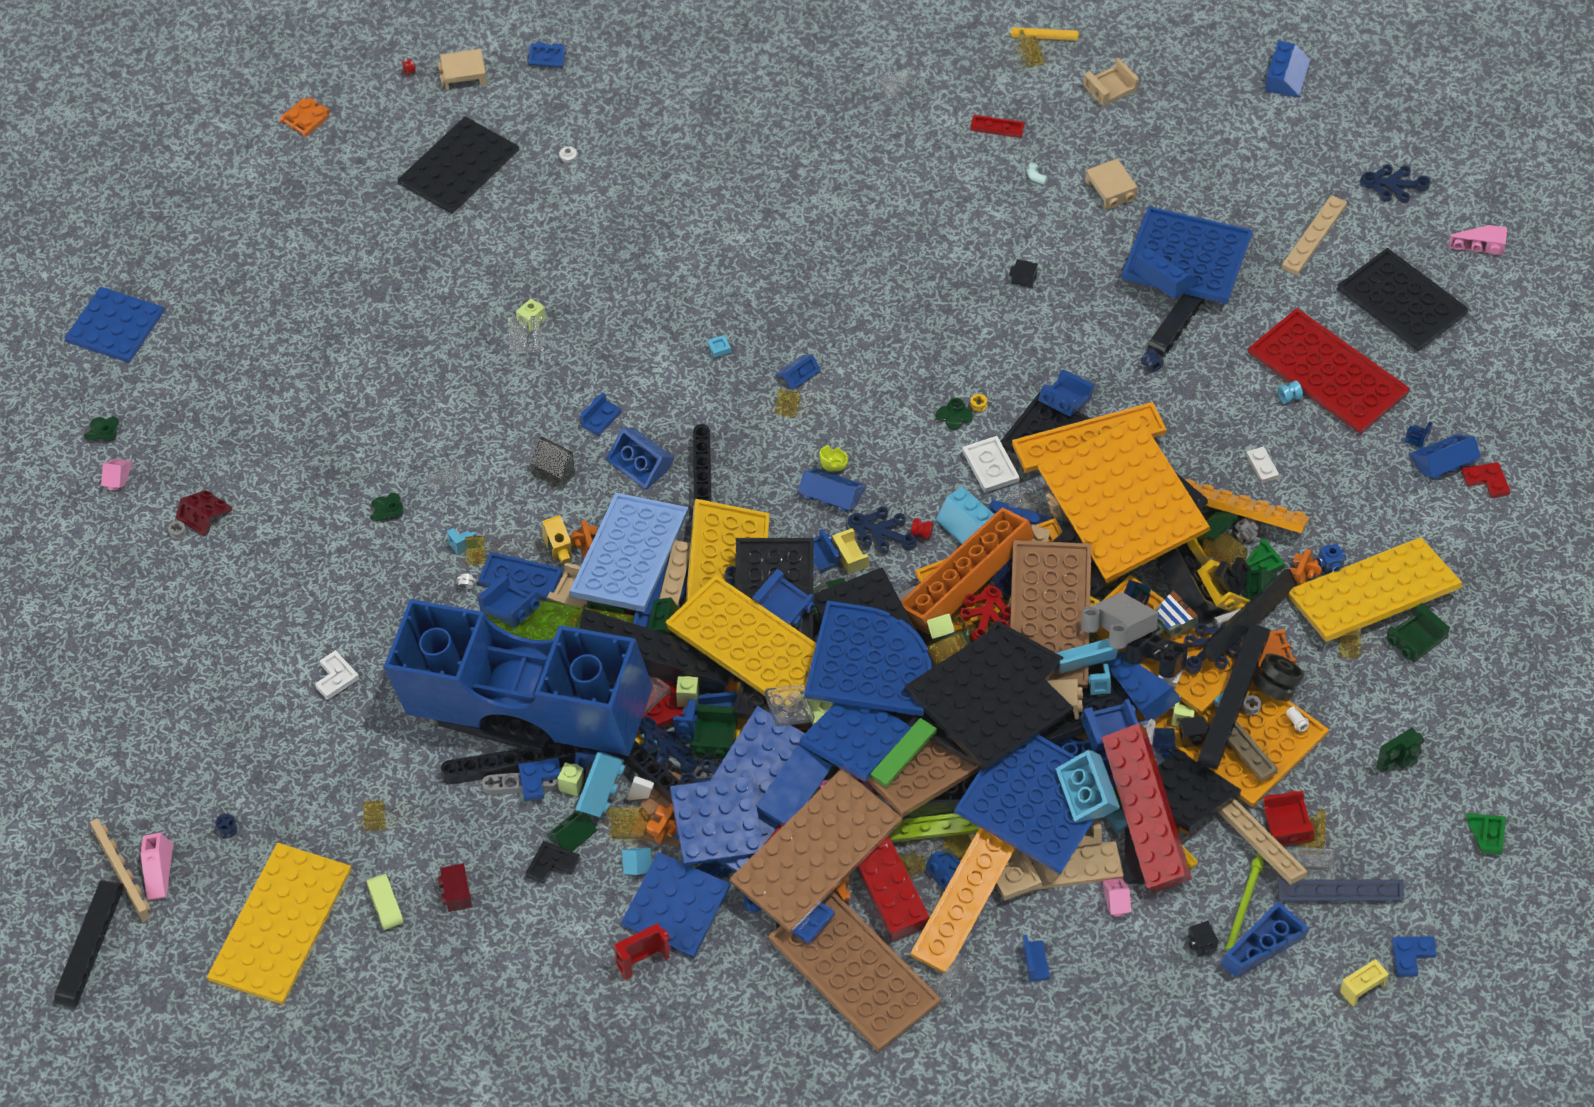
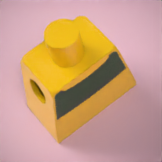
(557, 539)

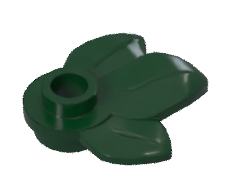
(954, 416)
(103, 429)
(387, 507)

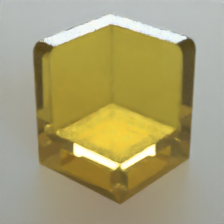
(787, 403)
(476, 550)
(1350, 644)
(375, 815)
(913, 863)

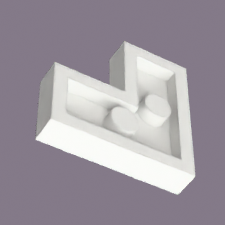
(340, 675)

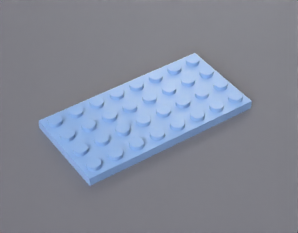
(629, 552)

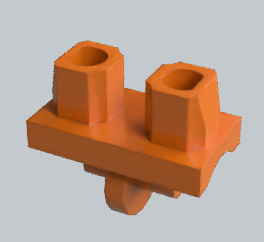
(583, 537)
(1306, 566)
(665, 827)

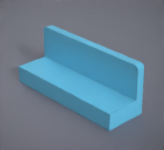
(1086, 656)

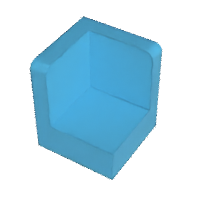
(458, 541)
(1100, 682)
(636, 860)

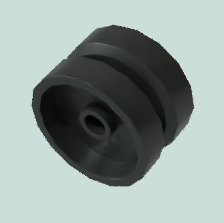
(1278, 677)

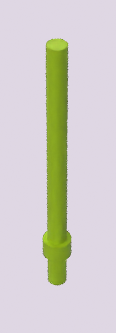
(1256, 867)

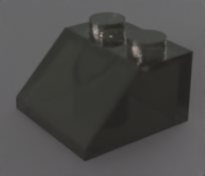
(552, 463)

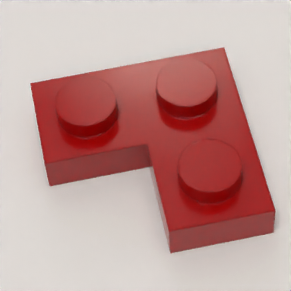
(1488, 474)

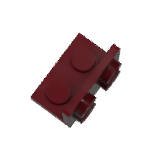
(200, 509)

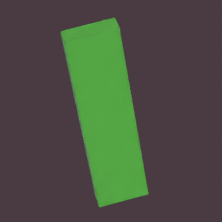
(903, 752)

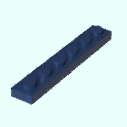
(1340, 889)

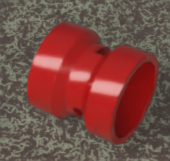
(923, 529)

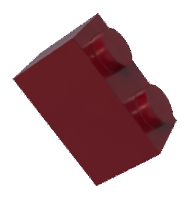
(455, 886)

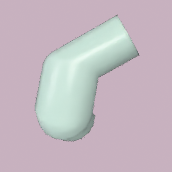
(1034, 175)

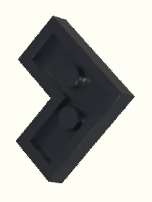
(1232, 578)
(550, 857)

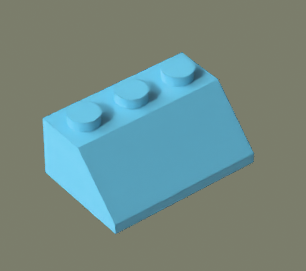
(962, 514)
(600, 784)
(1087, 787)

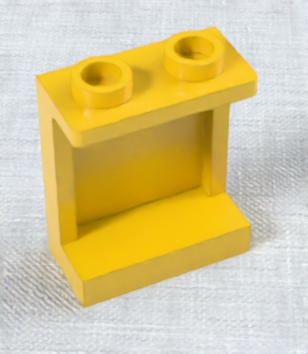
(1229, 601)

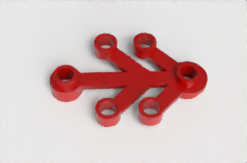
(991, 596)

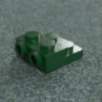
(1401, 751)

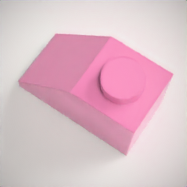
(115, 473)
(1117, 897)

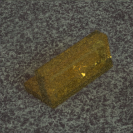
(1030, 50)
(628, 822)
(1319, 830)

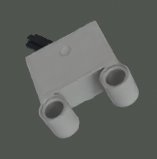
(1122, 616)

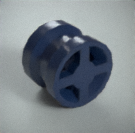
(1152, 361)
(226, 820)

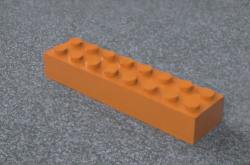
(966, 568)

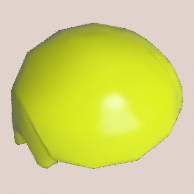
(833, 459)

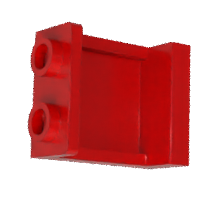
(1288, 818)
(640, 947)

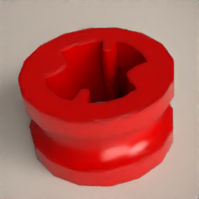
(408, 67)

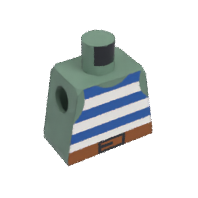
(1175, 617)

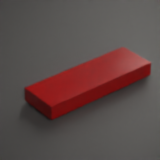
(997, 126)

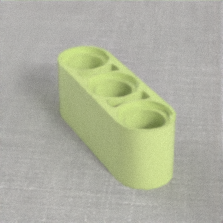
(384, 901)

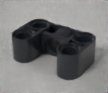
(1168, 652)

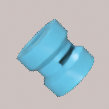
(1290, 392)

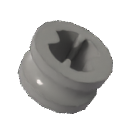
(177, 525)
(1257, 704)

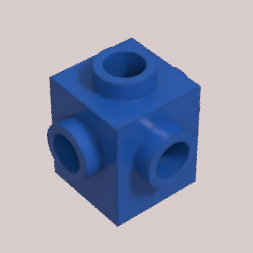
(1331, 558)

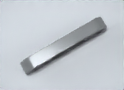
(497, 790)

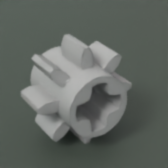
(1246, 530)

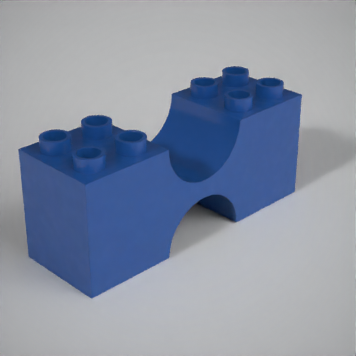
(575, 687)

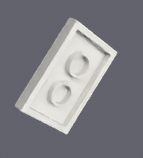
(990, 464)

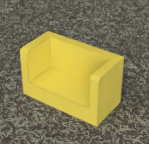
(851, 555)
(1363, 981)

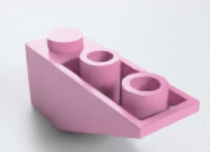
(1482, 239)
(156, 864)

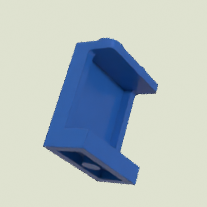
(1067, 393)
(826, 555)
(784, 599)
(507, 602)
(1107, 721)

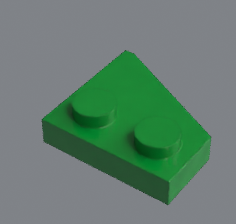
(1265, 558)
(1488, 832)

